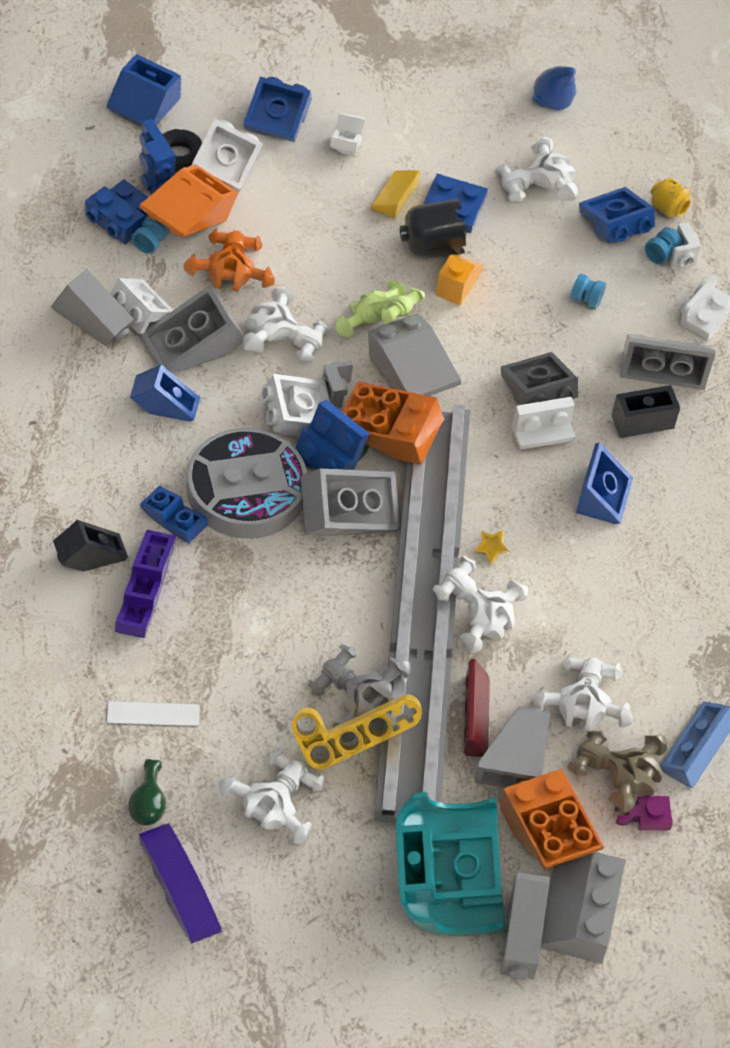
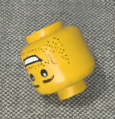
(670, 197)

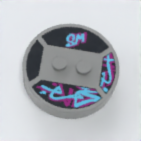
(246, 482)

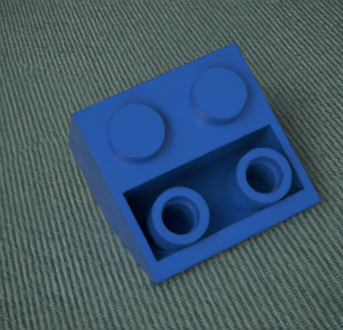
(144, 91)

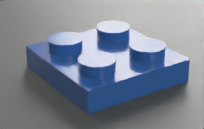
(470, 197)

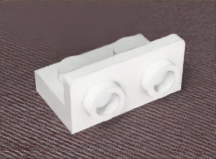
(140, 302)
(705, 310)
(544, 423)

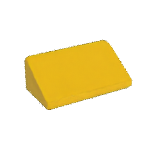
(396, 192)

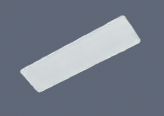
(153, 713)

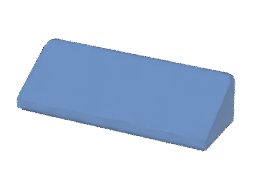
(698, 743)

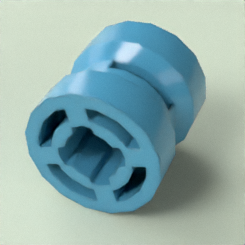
(148, 236)
(661, 247)
(588, 291)

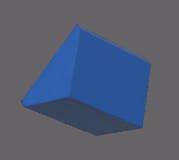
(604, 487)

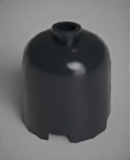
(434, 229)

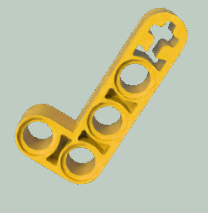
(359, 725)

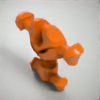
(231, 262)

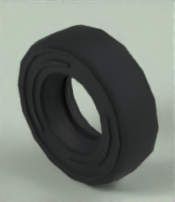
(184, 138)

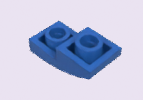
(171, 514)

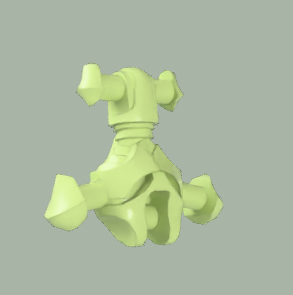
(378, 307)

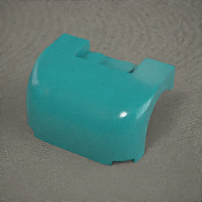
(450, 866)

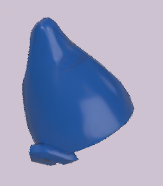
(555, 87)

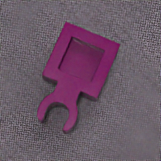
(650, 813)

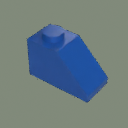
(164, 395)

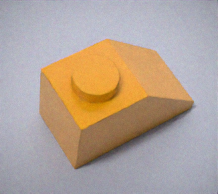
(457, 278)

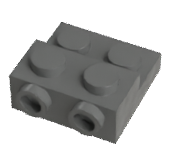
(540, 379)

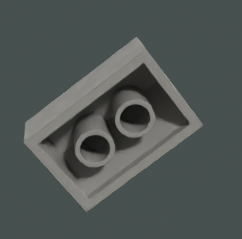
(666, 361)
(582, 906)

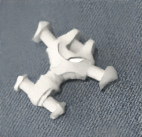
(548, 171)
(274, 322)
(487, 609)
(585, 698)
(271, 801)

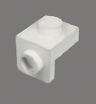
(347, 133)
(687, 253)

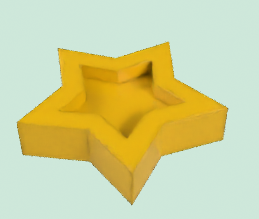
(492, 545)

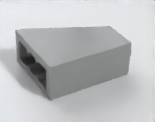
(93, 309)
(516, 751)
(524, 926)

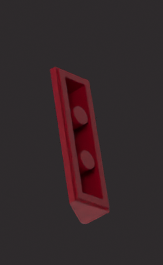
(476, 710)

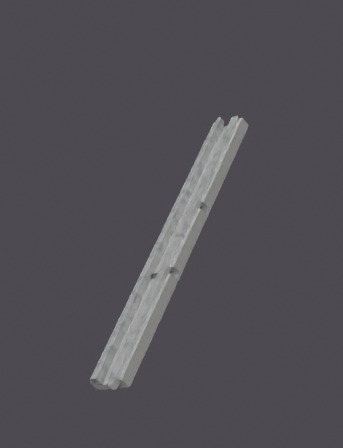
(420, 622)

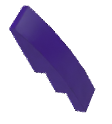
(145, 584)
(180, 883)

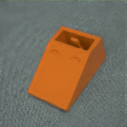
(190, 201)
(397, 420)
(549, 819)

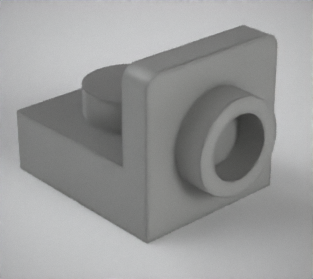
(336, 378)

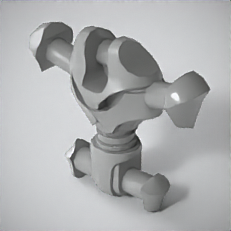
(362, 691)

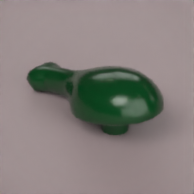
(147, 801)

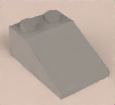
(194, 333)
(412, 356)
(349, 502)

